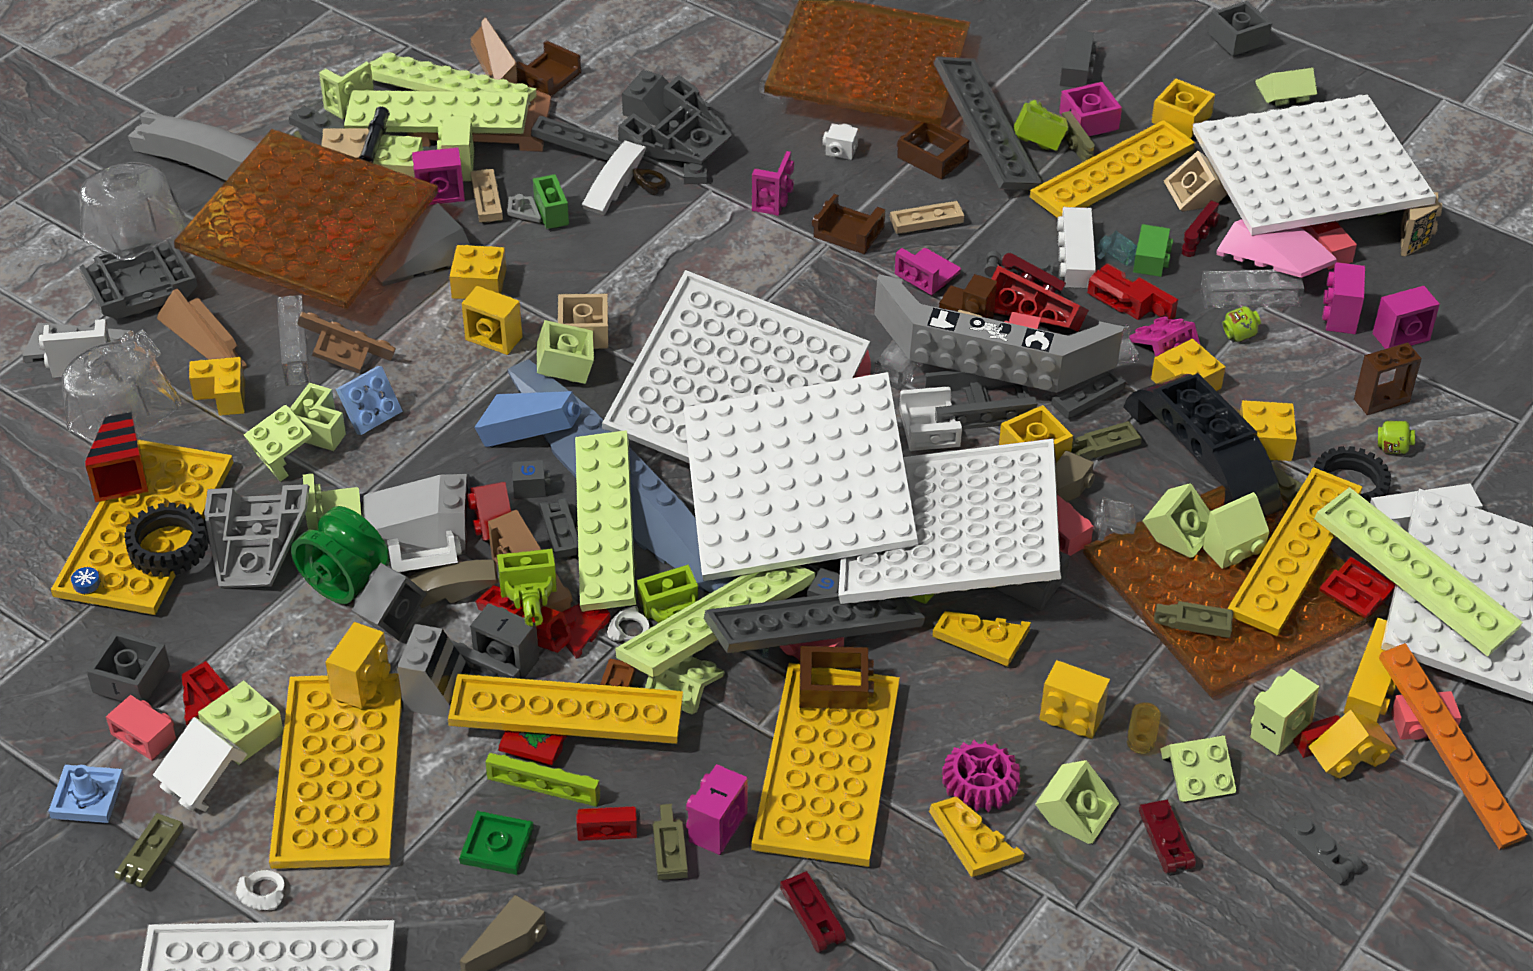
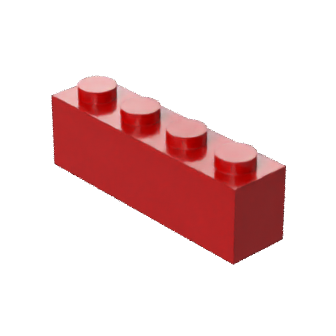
(1028, 298)

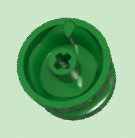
(340, 554)

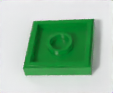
(496, 842)

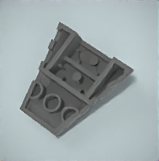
(425, 247)

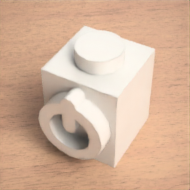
(841, 141)

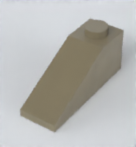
(1073, 475)
(507, 936)

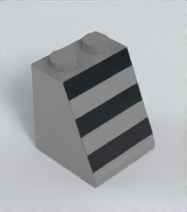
(429, 671)

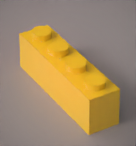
(1371, 680)

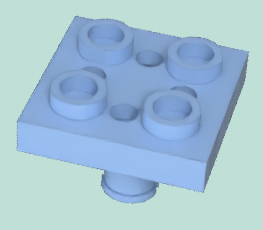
(370, 401)
(88, 787)

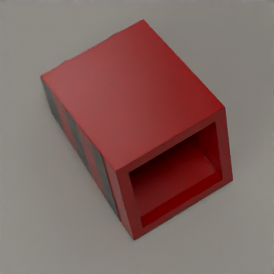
(116, 460)

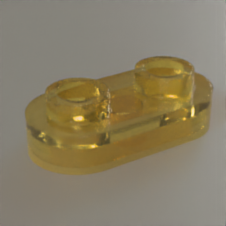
(1143, 727)

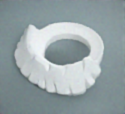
(615, 632)
(268, 902)

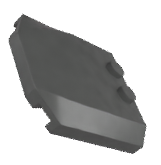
(138, 283)

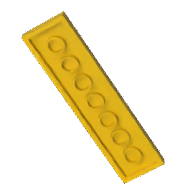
(1113, 169)
(1289, 556)
(566, 708)

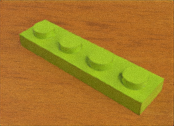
(543, 779)

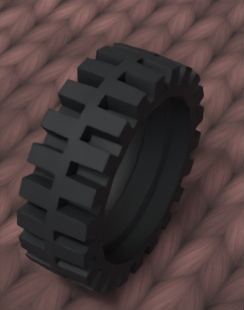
(1358, 462)
(172, 560)

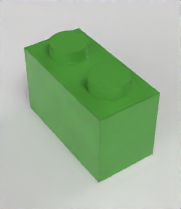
(551, 201)
(1152, 250)

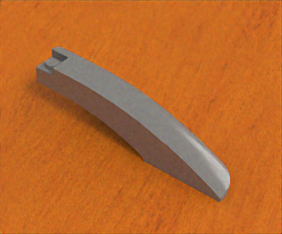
(191, 143)

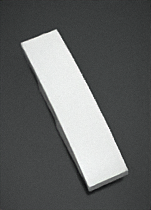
(613, 177)

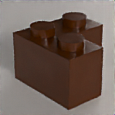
(976, 298)

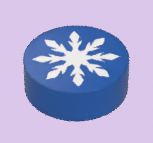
(85, 580)

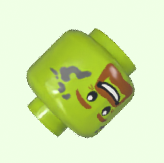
(1241, 323)
(1395, 437)

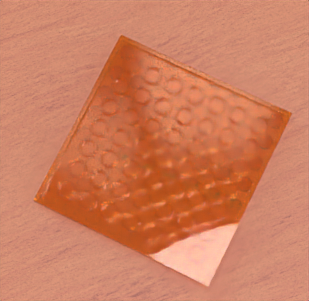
(867, 58)
(307, 218)
(1154, 574)

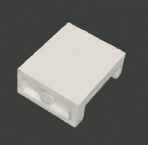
(64, 347)
(919, 422)
(425, 558)
(196, 763)

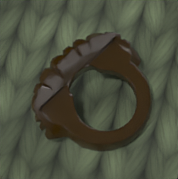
(651, 187)

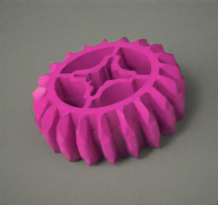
(980, 765)

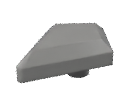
(523, 208)

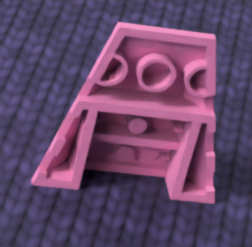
(1287, 250)

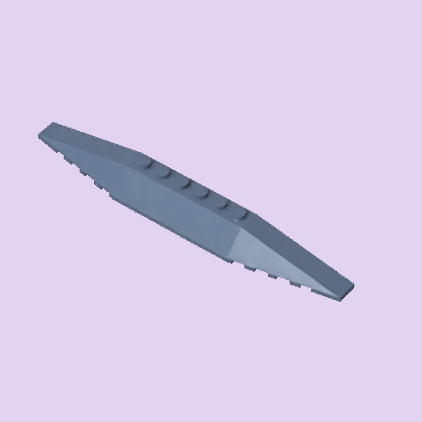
(658, 515)

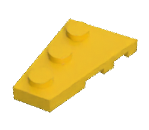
(986, 638)
(972, 840)

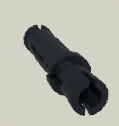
(377, 128)

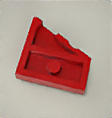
(584, 626)
(200, 689)

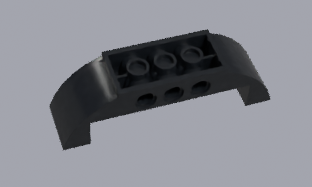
(1213, 435)

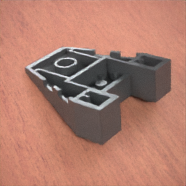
(686, 134)

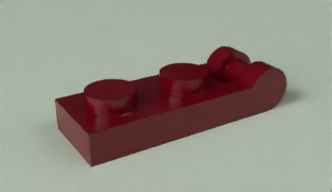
(1200, 228)
(1032, 272)
(1166, 836)
(812, 911)

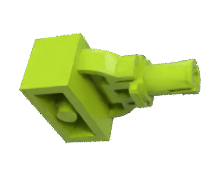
(1040, 126)
(527, 579)
(667, 593)

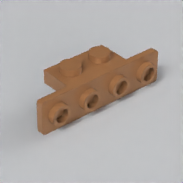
(342, 345)

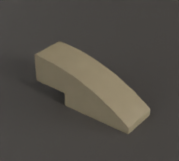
(455, 580)

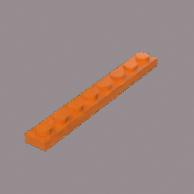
(1453, 746)

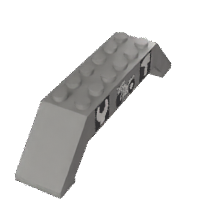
(994, 346)

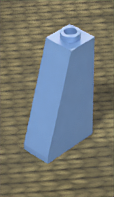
(526, 415)

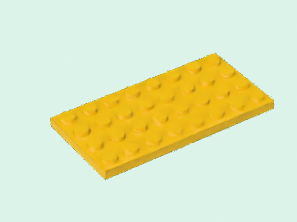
(172, 476)
(826, 772)
(336, 777)

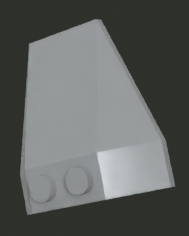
(421, 511)
(252, 533)

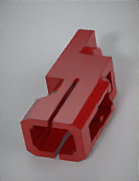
(1131, 297)
(552, 626)

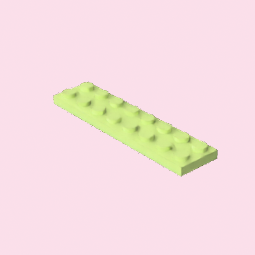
(429, 77)
(425, 110)
(605, 521)
(1418, 571)
(687, 630)

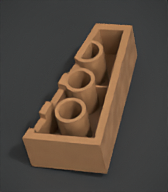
(512, 535)

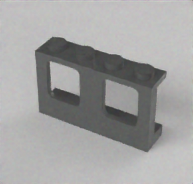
(979, 411)

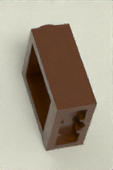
(954, 146)
(1399, 391)
(835, 695)

